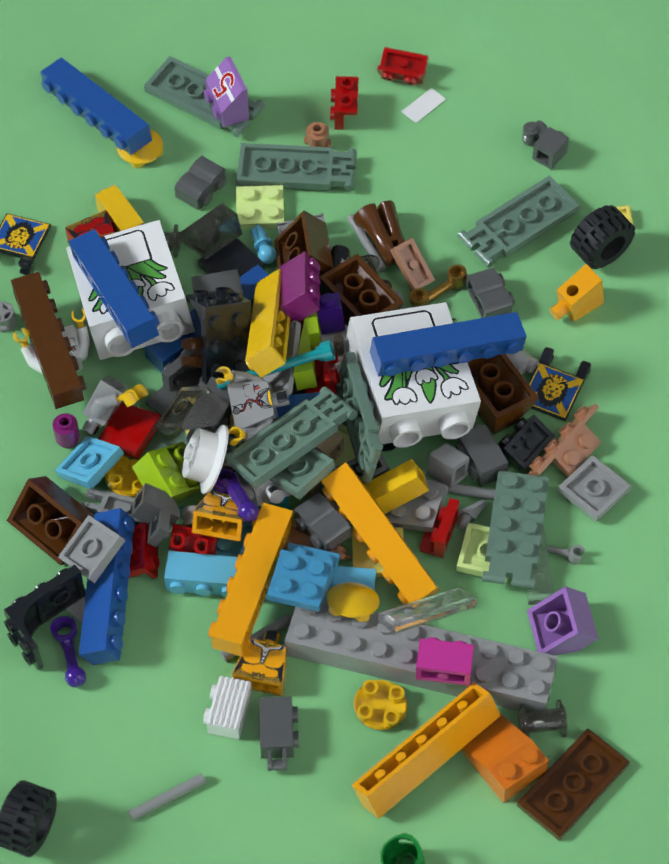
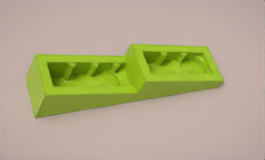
(310, 338)

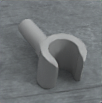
(572, 558)

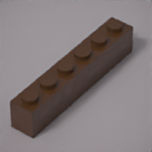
(47, 340)

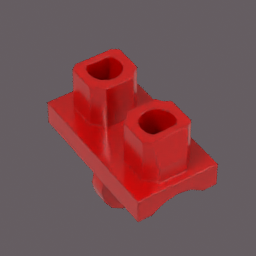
(185, 541)

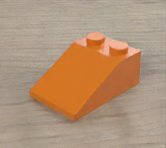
(506, 758)

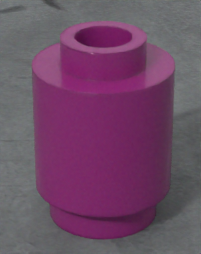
(66, 430)

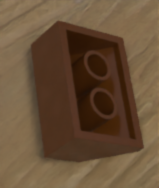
(305, 235)
(359, 289)
(502, 392)
(47, 515)

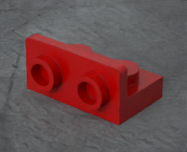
(437, 541)
(144, 556)

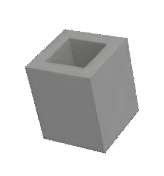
(448, 465)

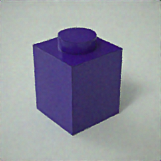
(331, 314)

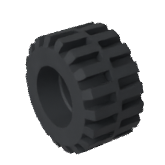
(602, 237)
(26, 818)

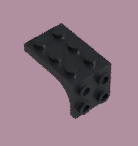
(224, 330)
(40, 606)

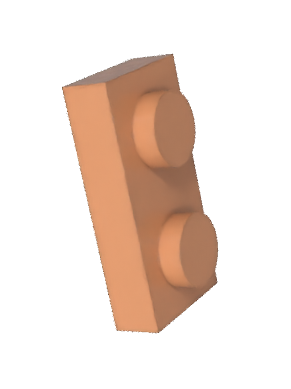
(412, 264)

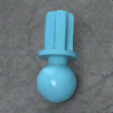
(263, 245)

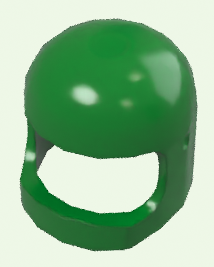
(402, 852)

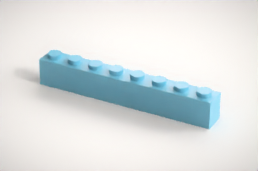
(210, 574)

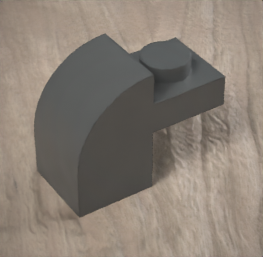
(156, 509)

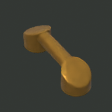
(456, 279)

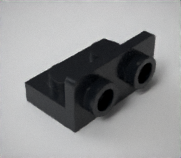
(525, 442)

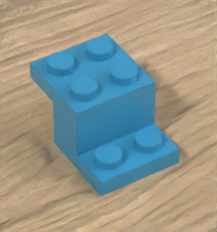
(303, 576)

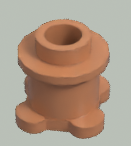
(317, 135)

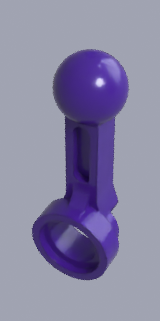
(246, 509)
(75, 675)

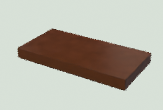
(573, 784)

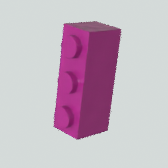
(300, 287)

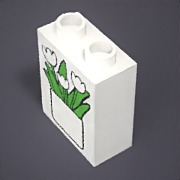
(151, 266)
(420, 401)

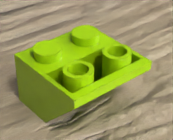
(164, 470)

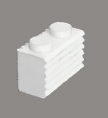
(228, 707)

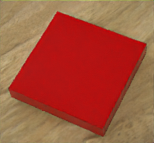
(131, 429)

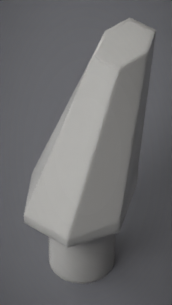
(470, 513)

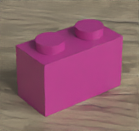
(444, 661)

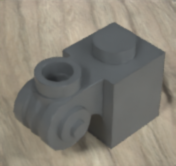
(548, 143)

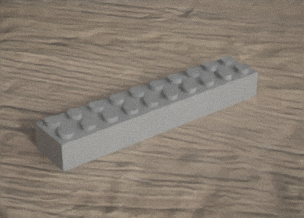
(369, 648)

